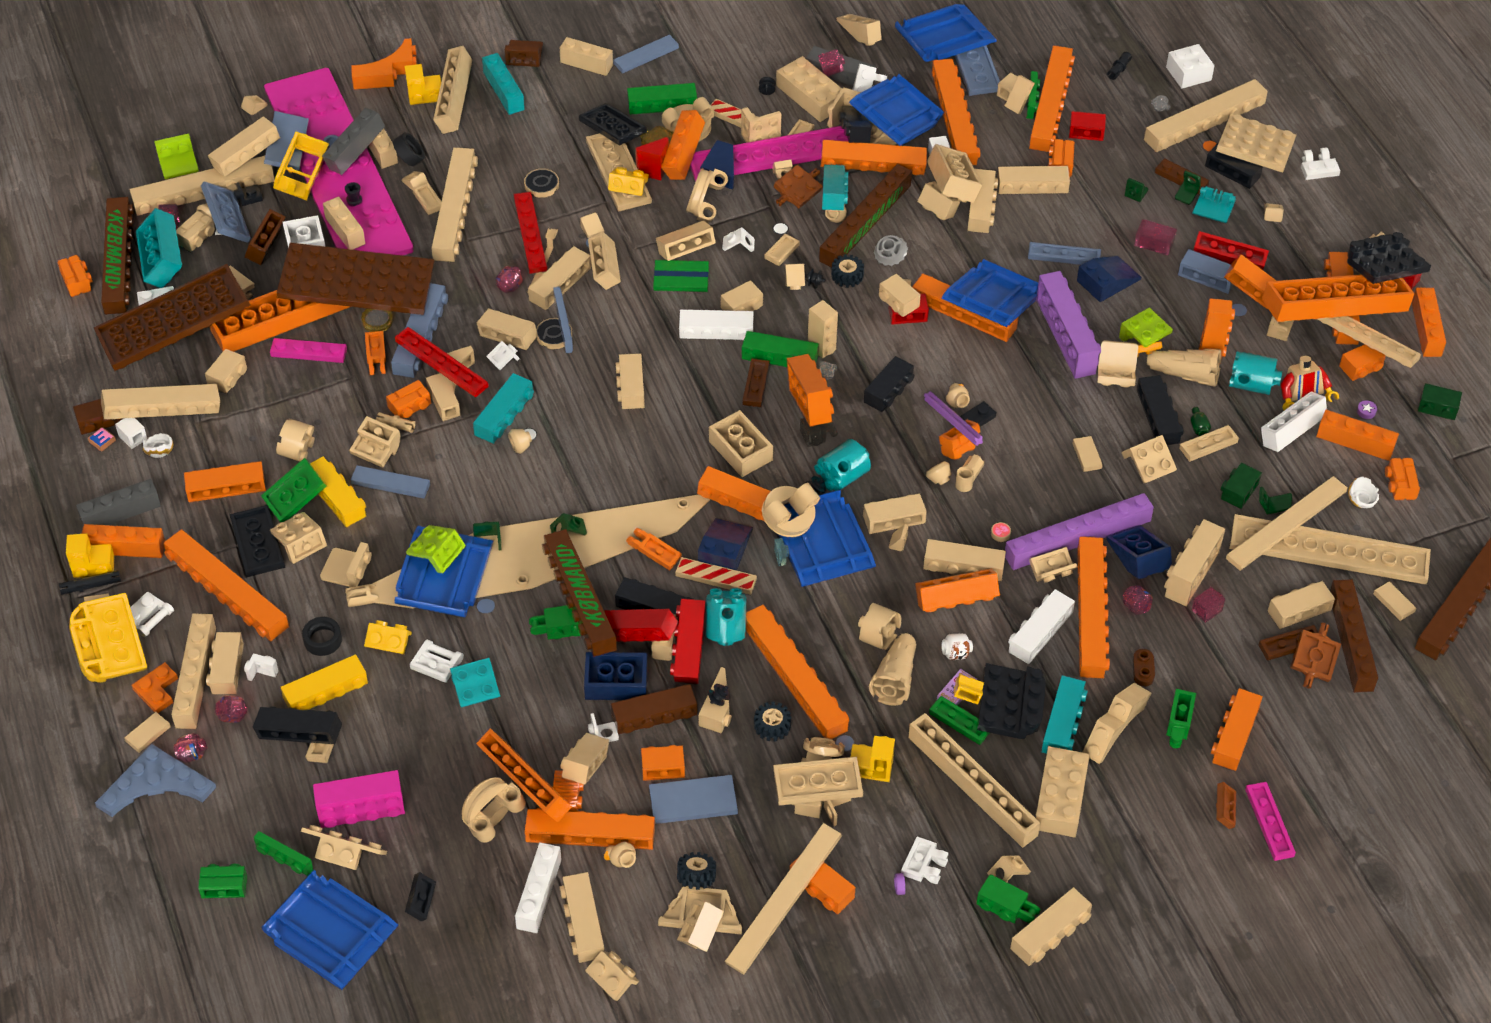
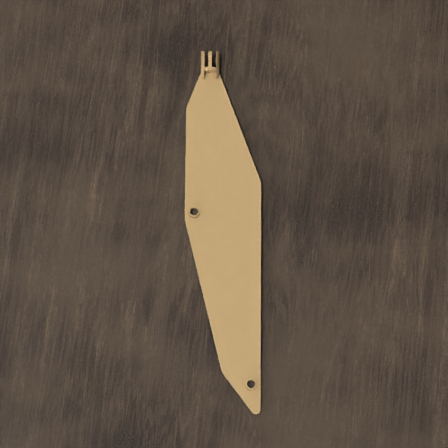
(522, 551)

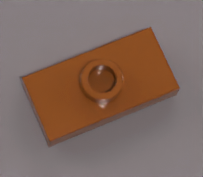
(1226, 805)

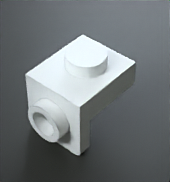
(260, 664)

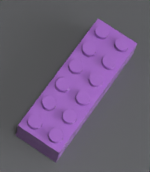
(1068, 324)

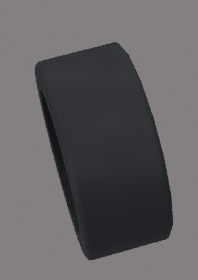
(408, 149)
(325, 648)

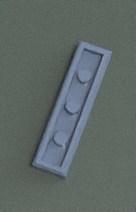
(645, 54)
(1061, 253)
(563, 320)
(390, 482)

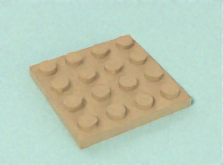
(1256, 142)

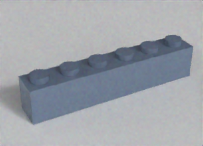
(403, 361)

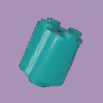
(1255, 373)
(843, 465)
(726, 616)

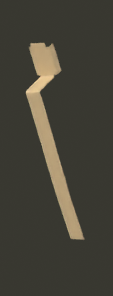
(550, 235)

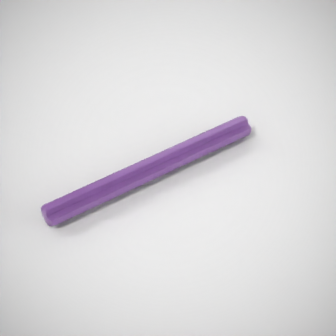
(953, 418)

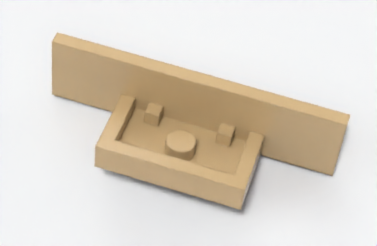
(339, 850)

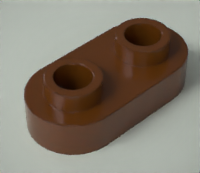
(1143, 665)

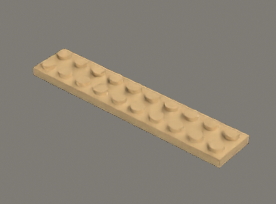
(1341, 551)

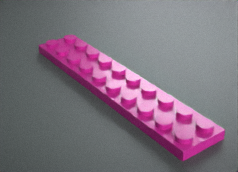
(763, 153)

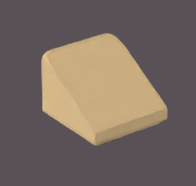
(253, 104)
(415, 179)
(1273, 212)
(591, 225)
(899, 538)

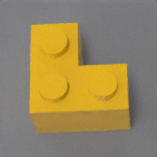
(421, 88)
(88, 559)
(875, 761)

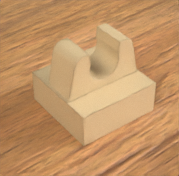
(780, 167)

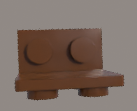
(523, 53)

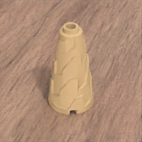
(1191, 364)
(893, 675)

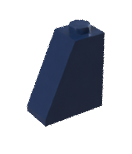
(721, 159)

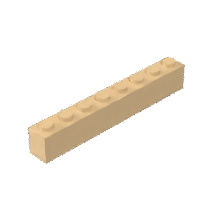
(1205, 115)
(188, 187)
(453, 204)
(974, 780)

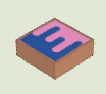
(101, 439)

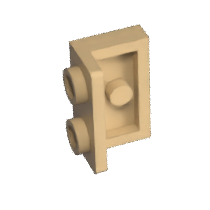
(1052, 564)
(611, 974)

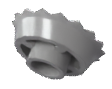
(890, 250)

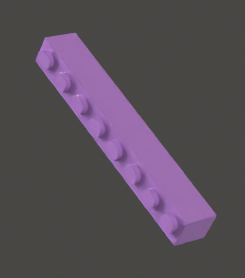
(1096, 524)

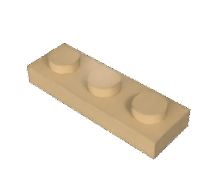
(1209, 443)

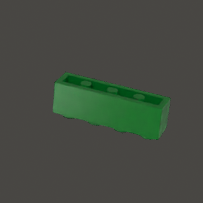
(659, 98)
(776, 348)

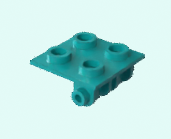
(1214, 205)
(474, 682)

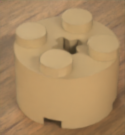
(295, 440)
(879, 626)

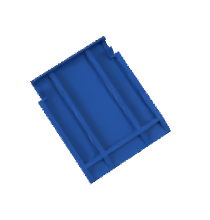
(945, 32)
(898, 109)
(993, 292)
(831, 544)
(447, 592)
(328, 929)

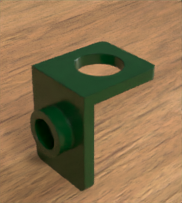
(1189, 188)
(1135, 190)
(1275, 503)
(570, 523)
(487, 529)

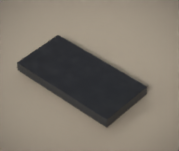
(612, 124)
(256, 543)

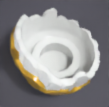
(158, 445)
(1363, 493)

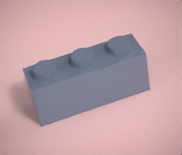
(1205, 271)

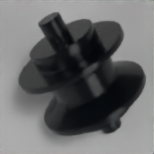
(767, 85)
(816, 278)
(817, 484)
(719, 694)

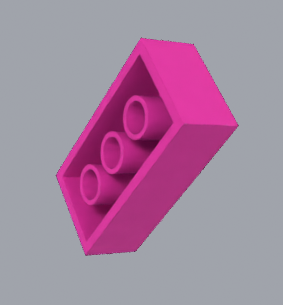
(358, 799)

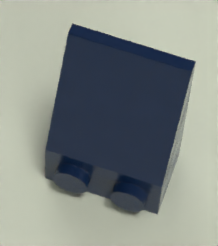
(1106, 276)
(724, 544)
(1141, 551)

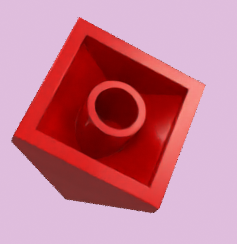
(651, 157)

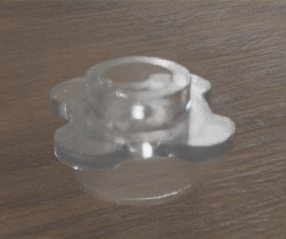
(1160, 103)
(827, 369)

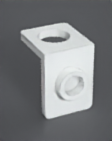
(737, 237)
(596, 729)

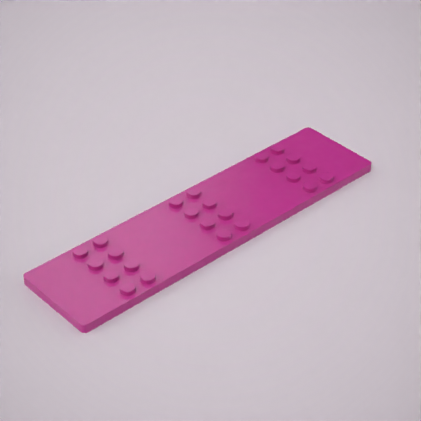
(319, 99)

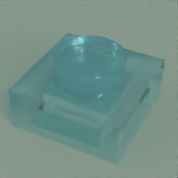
(781, 551)

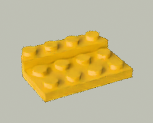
(106, 638)

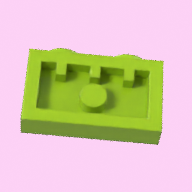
(176, 156)
(1145, 328)
(438, 545)

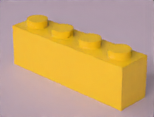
(338, 494)
(325, 684)

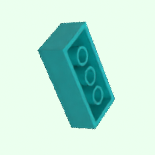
(158, 248)

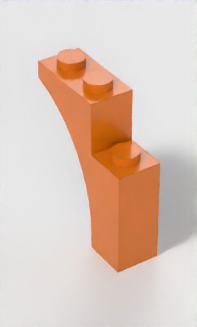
(385, 71)

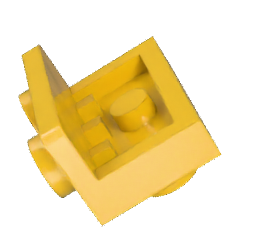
(627, 181)
(387, 638)

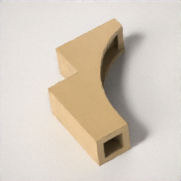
(443, 389)
(1109, 726)

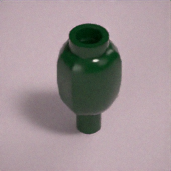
(1200, 422)

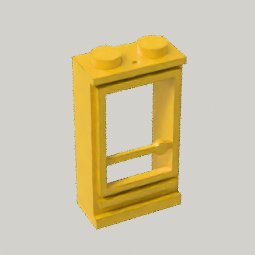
(291, 186)

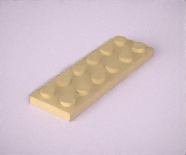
(609, 157)

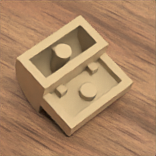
(375, 442)

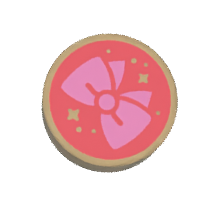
(1000, 532)

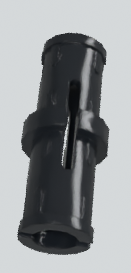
(1119, 65)

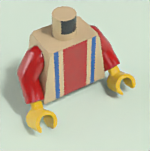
(1303, 379)

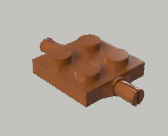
(797, 186)
(1315, 655)

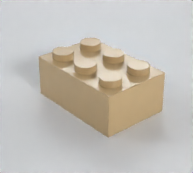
(740, 443)

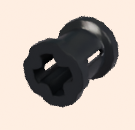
(353, 194)

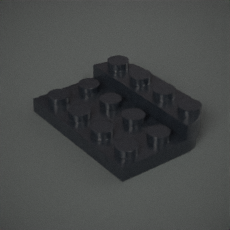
(1385, 258)
(1011, 701)

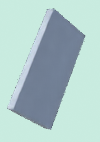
(978, 71)
(286, 127)
(225, 212)
(693, 799)

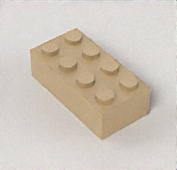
(808, 87)
(954, 173)
(1194, 562)
(1062, 791)

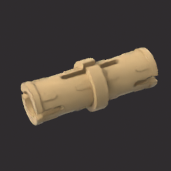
(396, 422)

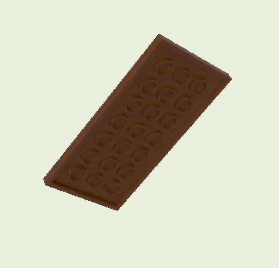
(356, 278)
(171, 317)

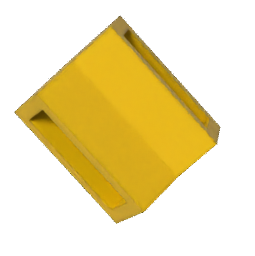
(968, 689)

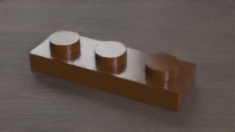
(1176, 173)
(756, 382)
(1282, 644)

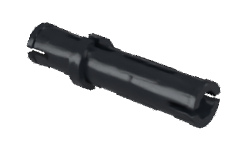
(89, 582)

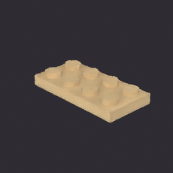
(817, 781)

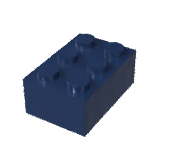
(615, 676)

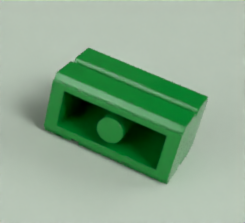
(222, 881)

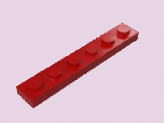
(530, 232)
(441, 362)

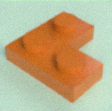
(151, 687)

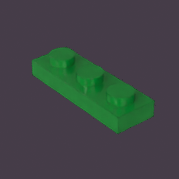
(1032, 105)
(958, 719)
(283, 854)

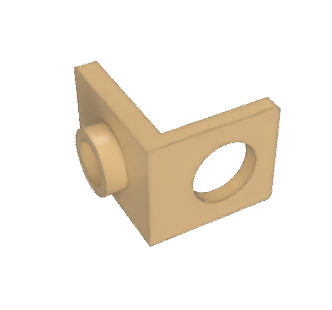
(829, 807)
(1011, 865)

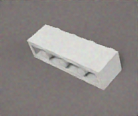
(715, 324)
(1293, 421)
(1041, 626)
(538, 887)

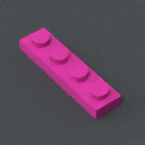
(308, 350)
(1270, 821)

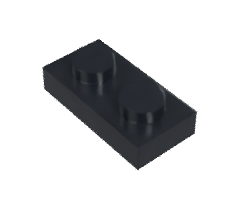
(980, 414)
(420, 896)

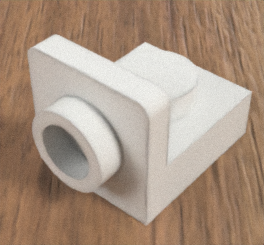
(502, 355)

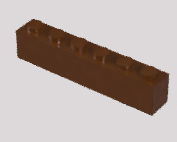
(1353, 636)

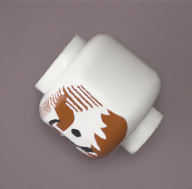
(956, 646)

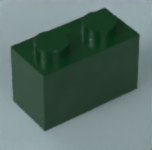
(1439, 401)
(1240, 485)

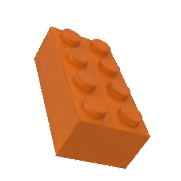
(810, 390)

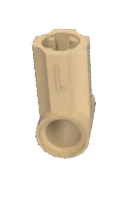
(968, 472)

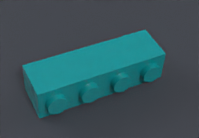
(503, 83)
(835, 187)
(503, 408)
(1064, 714)

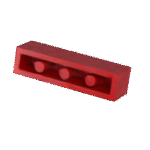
(1229, 250)
(642, 624)
(689, 641)

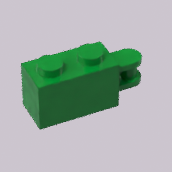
(555, 622)
(1180, 717)
(1006, 901)

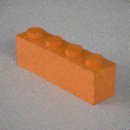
(683, 145)
(1428, 322)
(1217, 325)
(1357, 435)
(224, 481)
(732, 492)
(128, 540)
(957, 589)
(1236, 730)

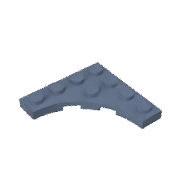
(152, 775)

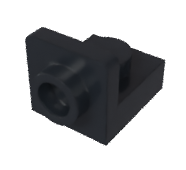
(248, 194)

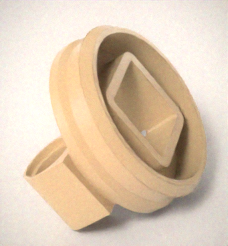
(671, 115)
(704, 180)
(777, 515)
(482, 823)

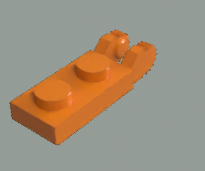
(375, 350)
(654, 549)

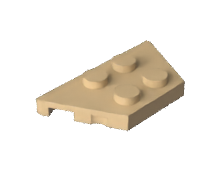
(680, 907)

